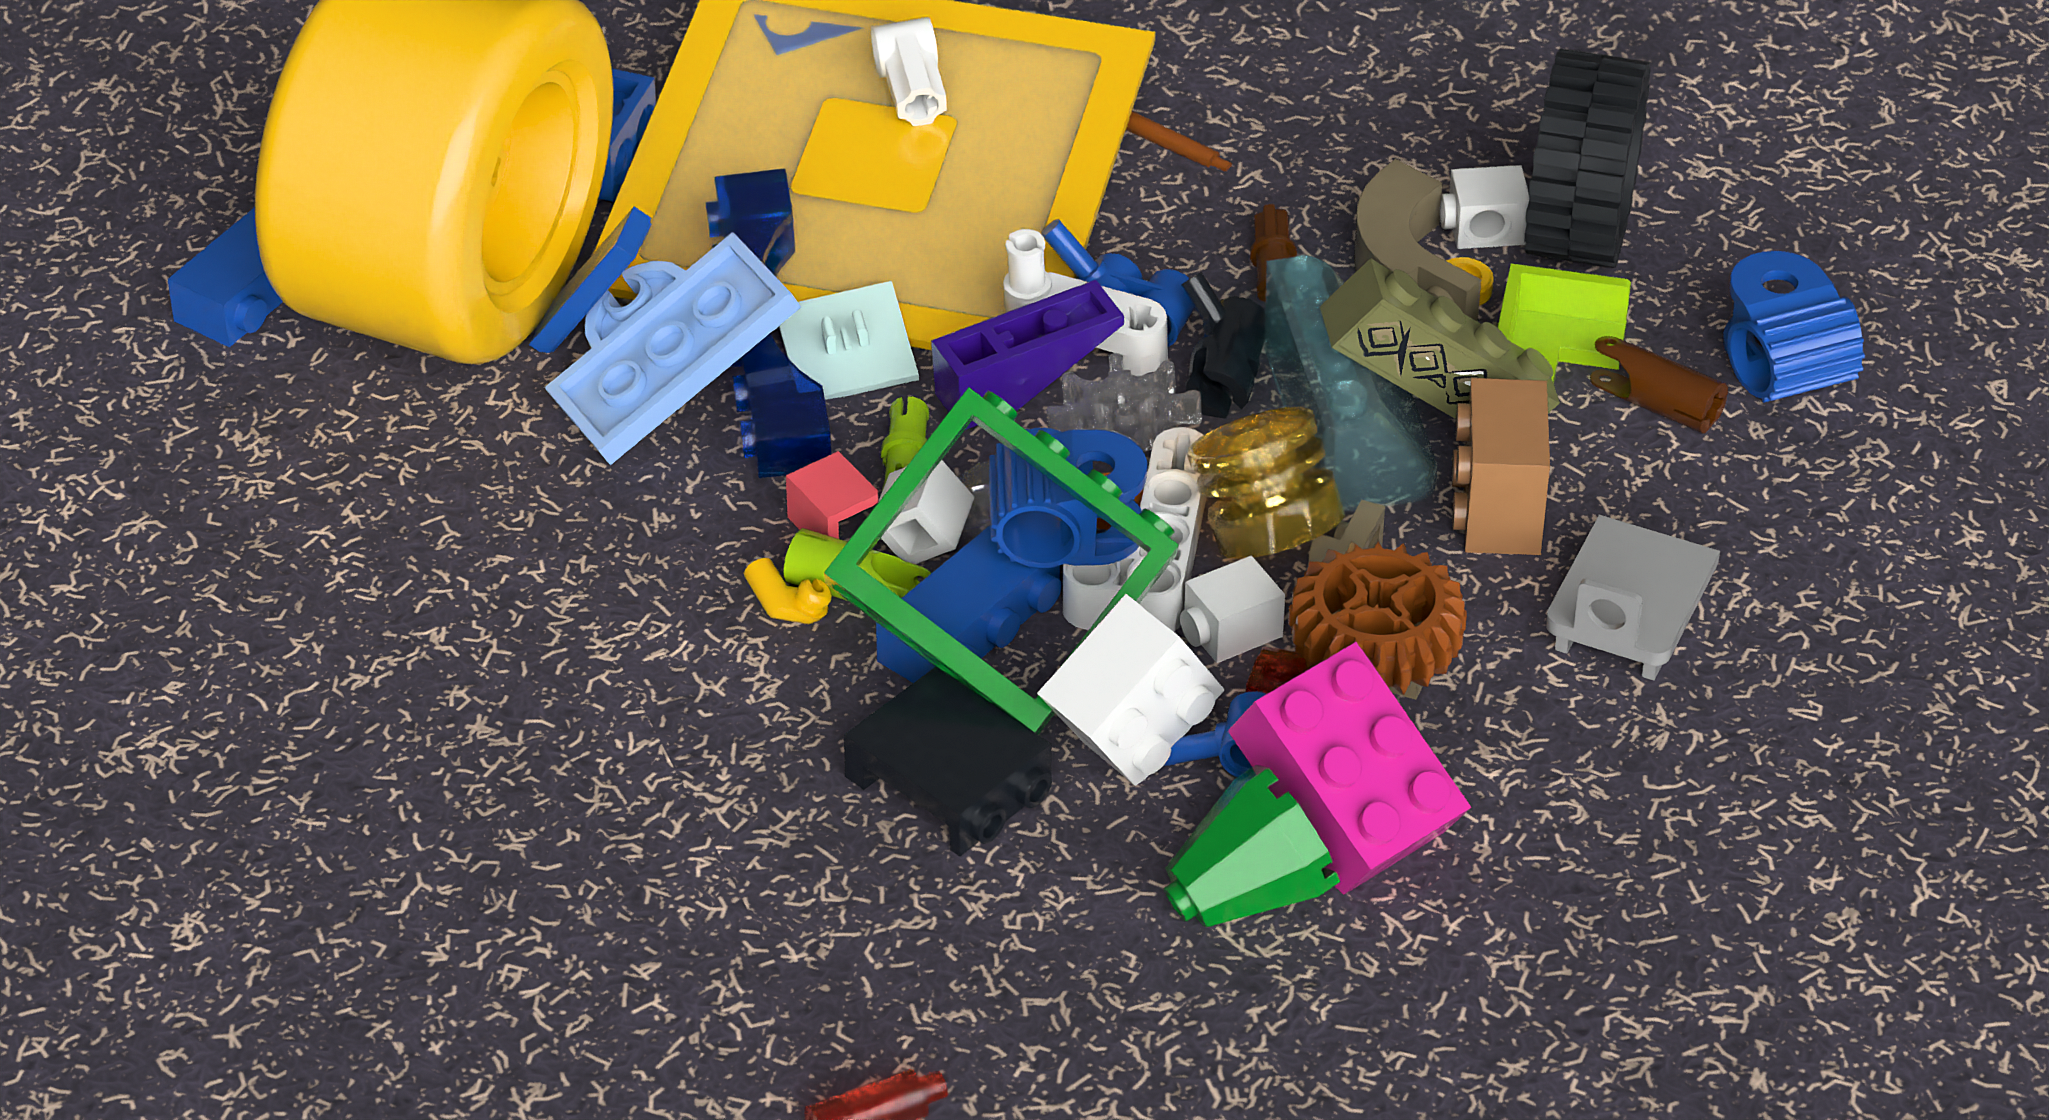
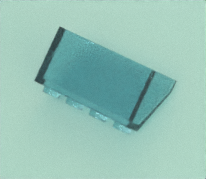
(1365, 421)

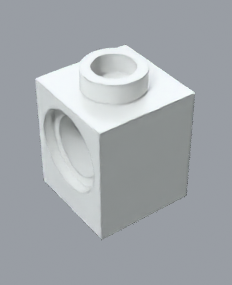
(1486, 206)

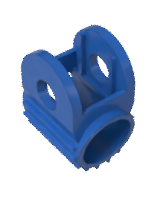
(1805, 334)
(1045, 524)

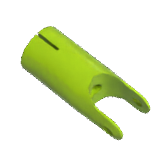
(813, 552)

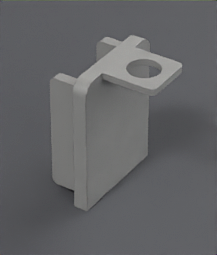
(1630, 593)

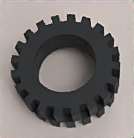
(1587, 157)

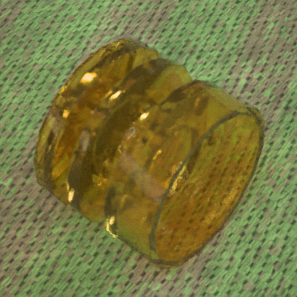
(1266, 482)

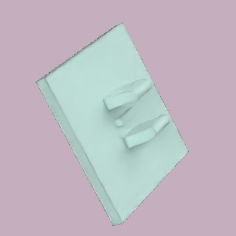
(851, 341)

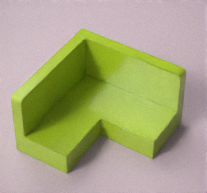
(1564, 313)

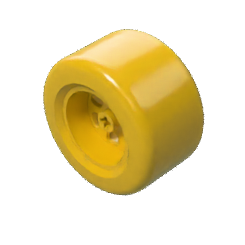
(434, 167)

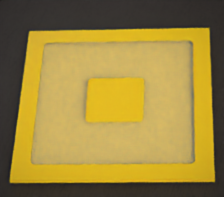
(872, 198)

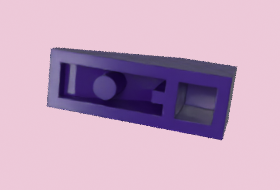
(1025, 347)

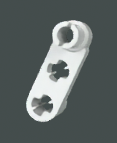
(1144, 332)

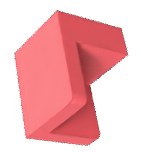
(827, 494)

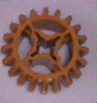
(1379, 604)

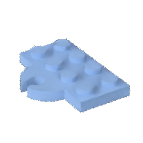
(667, 342)

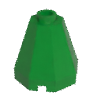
(1248, 856)

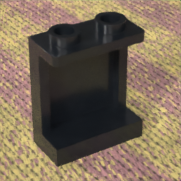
(951, 757)

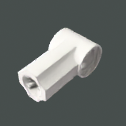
(909, 60)

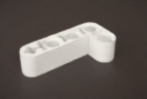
(1174, 497)

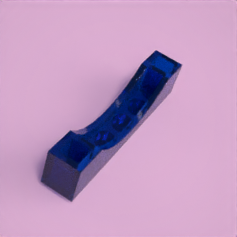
(784, 405)

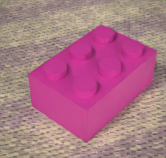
(1351, 765)

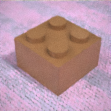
(1502, 466)

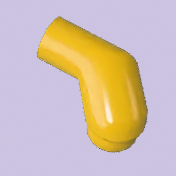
(783, 602)

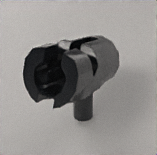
(1228, 349)

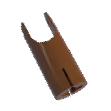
(1661, 385)

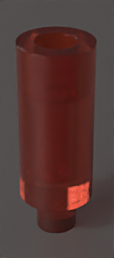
(890, 1098)

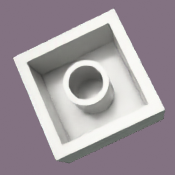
(1132, 690)

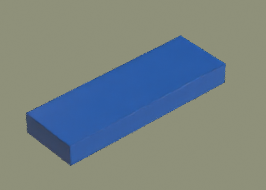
(592, 281)

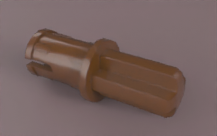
(1270, 243)

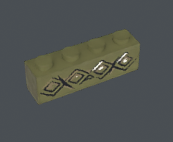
(1423, 339)

